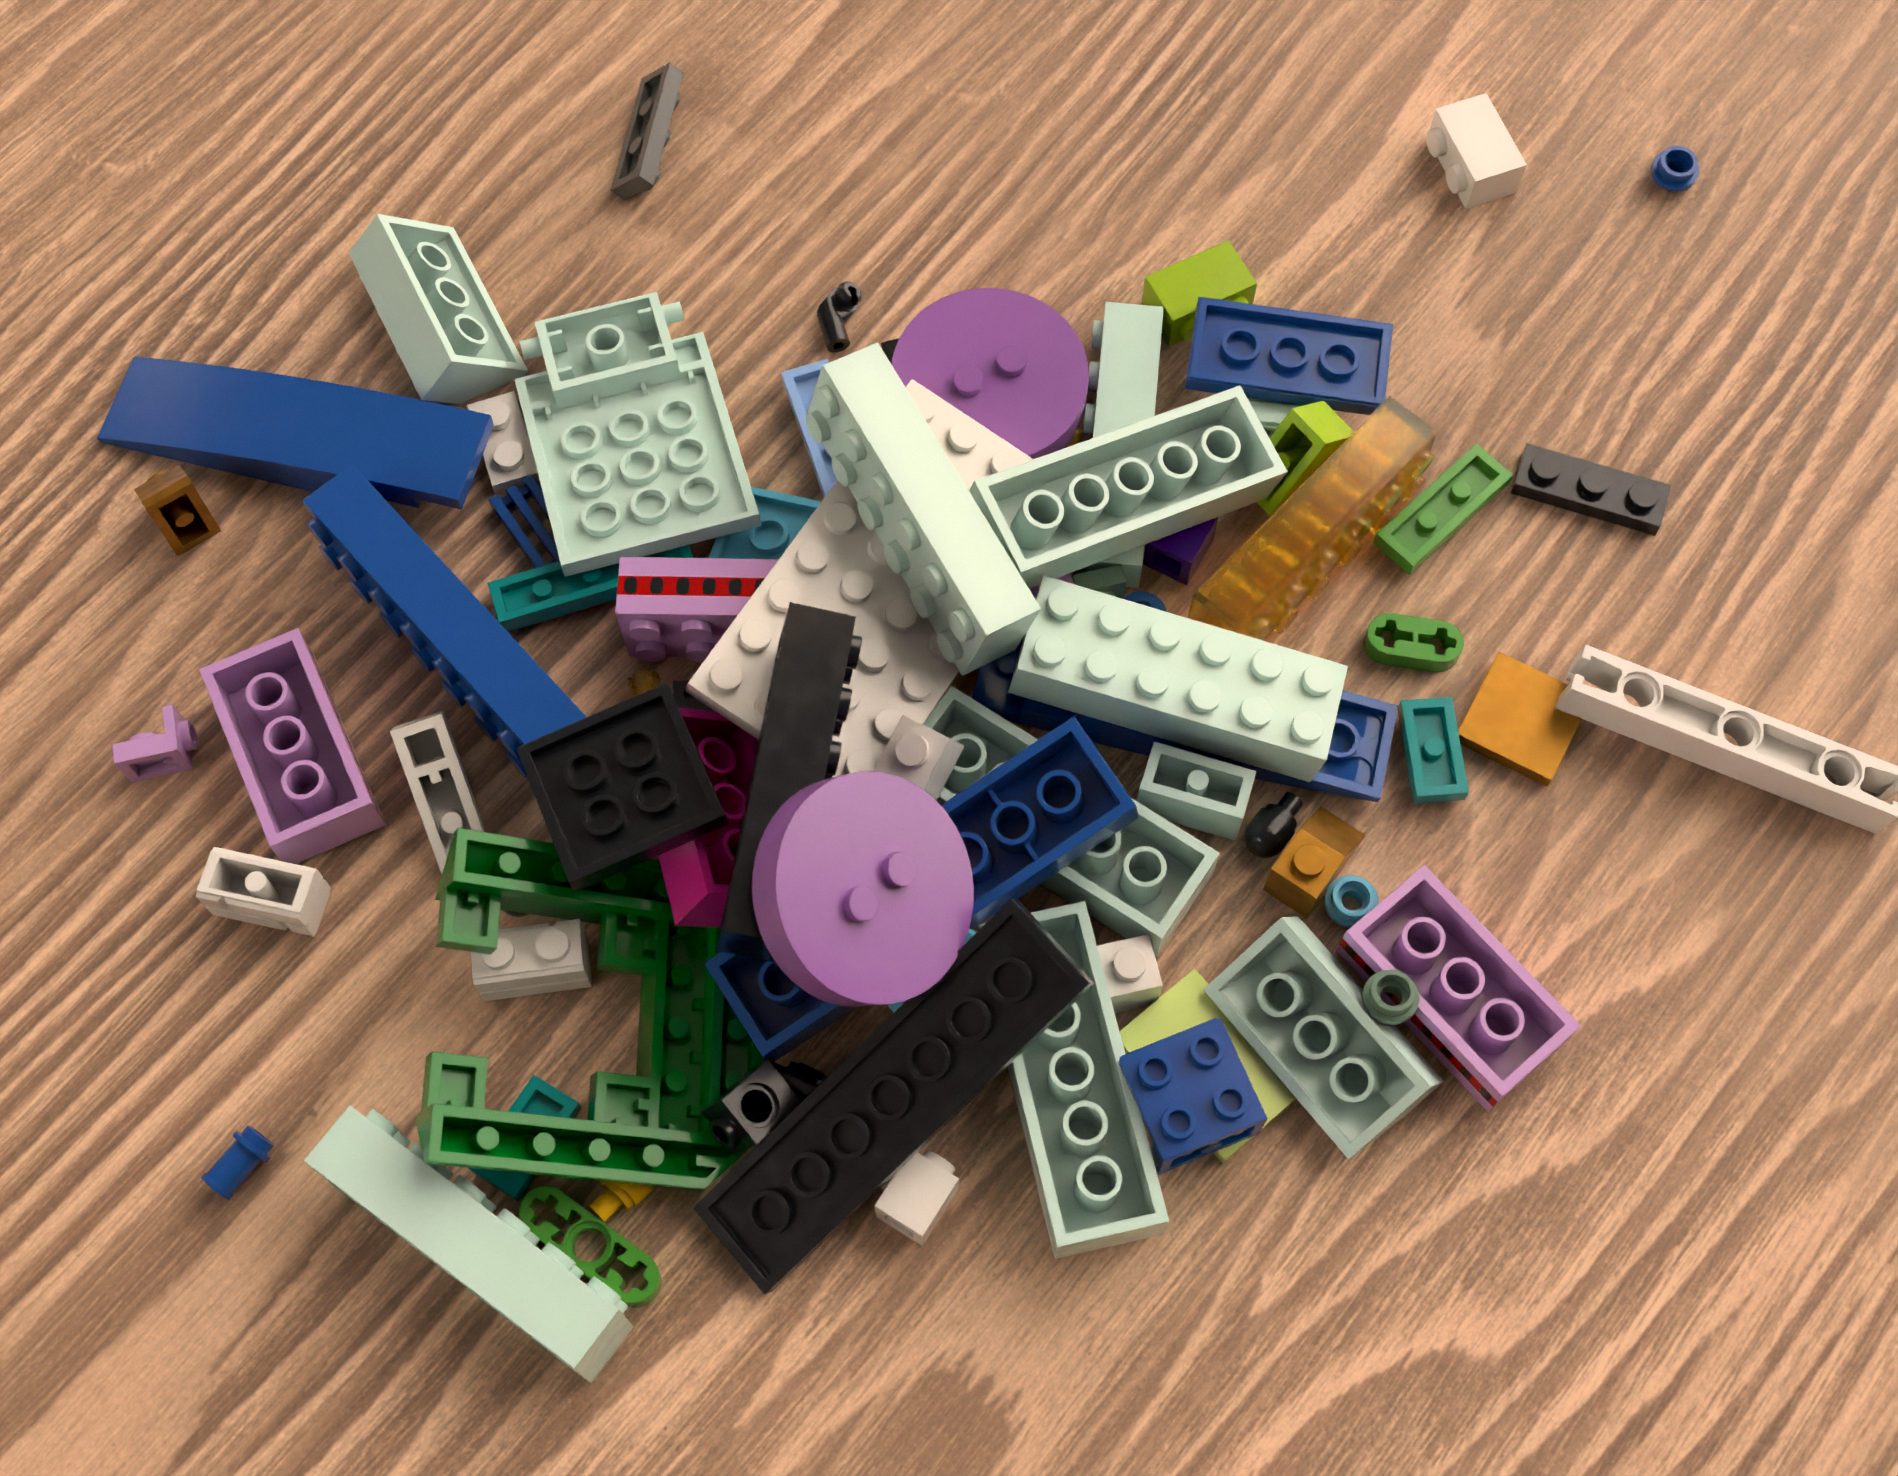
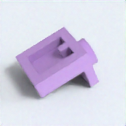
(158, 754)

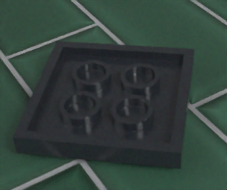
(621, 787)

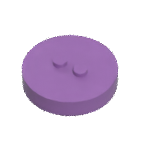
(1001, 364)
(863, 889)

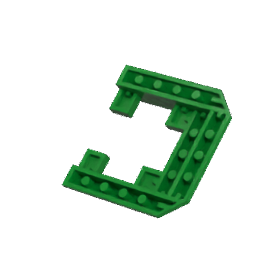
(688, 1035)

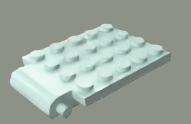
(631, 435)

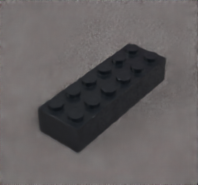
(793, 747)

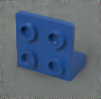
(1192, 1094)

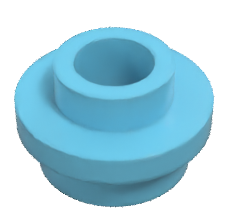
(1356, 888)

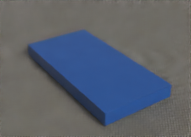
(1289, 355)

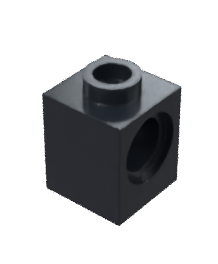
(766, 1094)

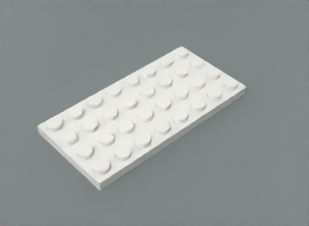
(844, 570)

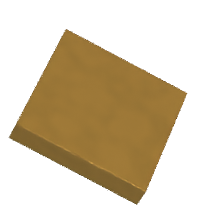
(1518, 720)

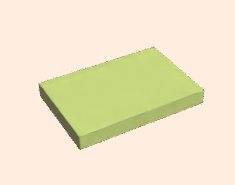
(1188, 1006)

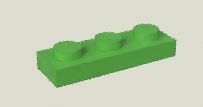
(1442, 509)

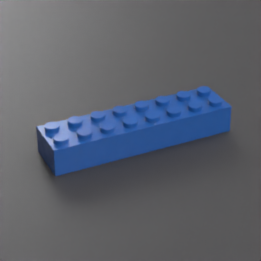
(436, 614)
(1017, 832)

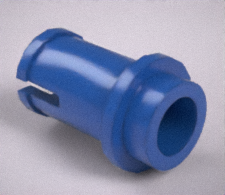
(238, 1161)

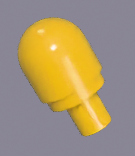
(617, 1196)

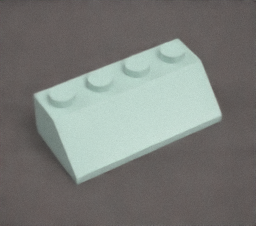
(435, 309)
(1318, 1037)

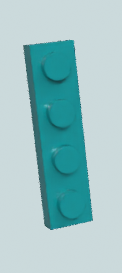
(548, 594)

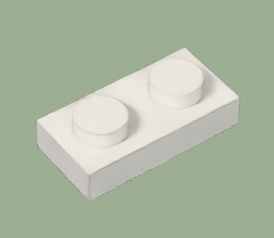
(508, 450)

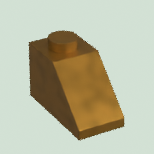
(177, 509)
(1312, 861)

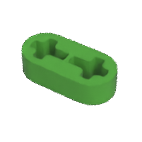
(1413, 642)

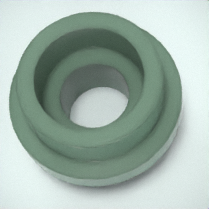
(1390, 982)

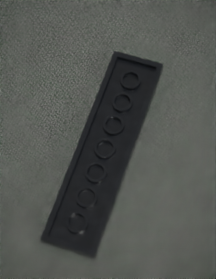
(892, 1096)

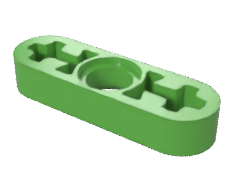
(567, 1209)

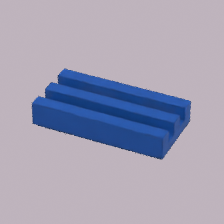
(517, 497)

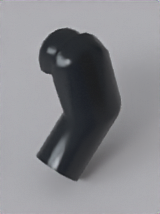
(834, 314)

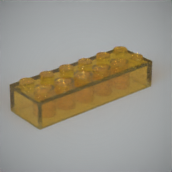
(1319, 526)

